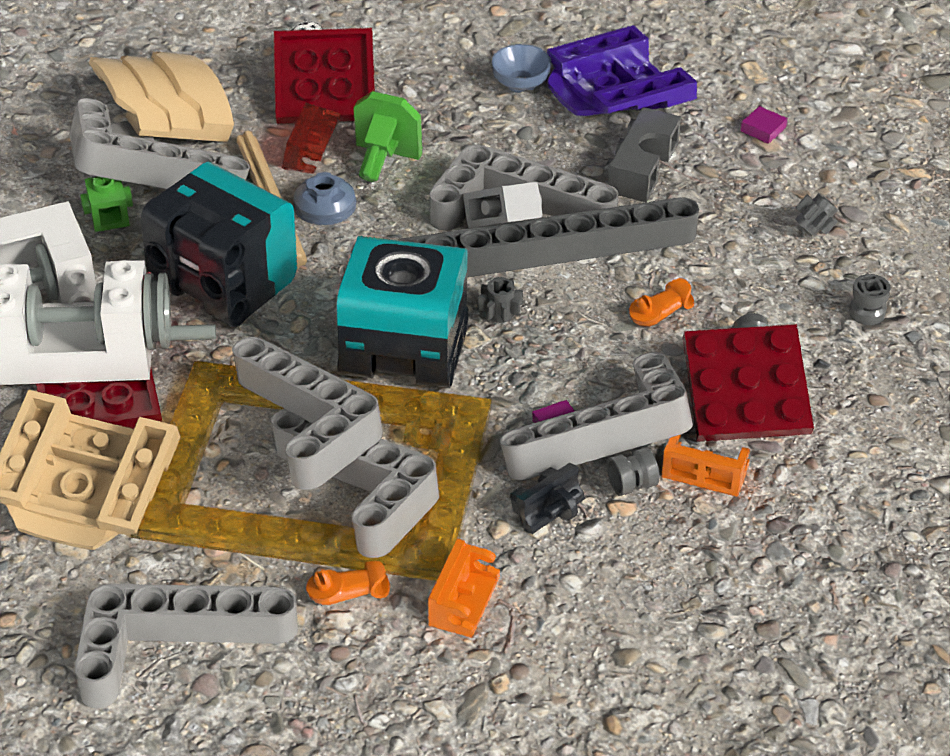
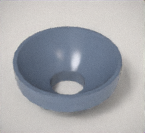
(521, 61)
(324, 206)

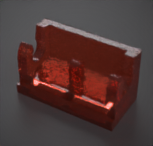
(309, 138)

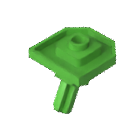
(385, 128)

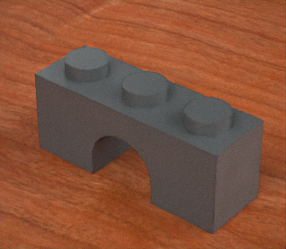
(636, 161)

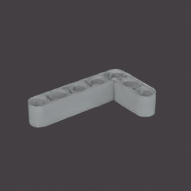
(132, 158)
(487, 168)
(342, 415)
(604, 429)
(399, 481)
(172, 614)

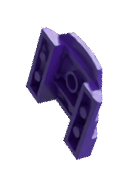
(614, 75)

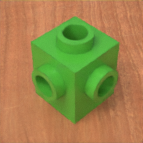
(106, 203)

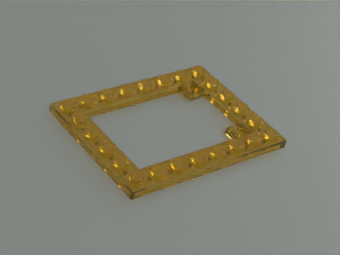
(457, 436)

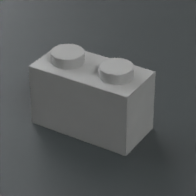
(503, 204)

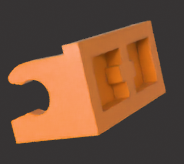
(704, 467)
(462, 589)

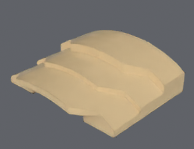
(168, 95)
(79, 475)

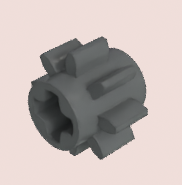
(816, 214)
(500, 300)

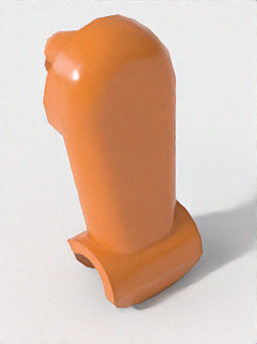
(651, 310)
(332, 587)

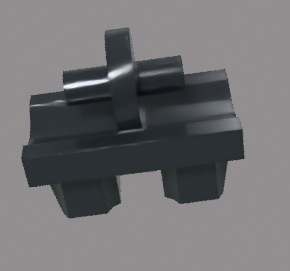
(550, 498)

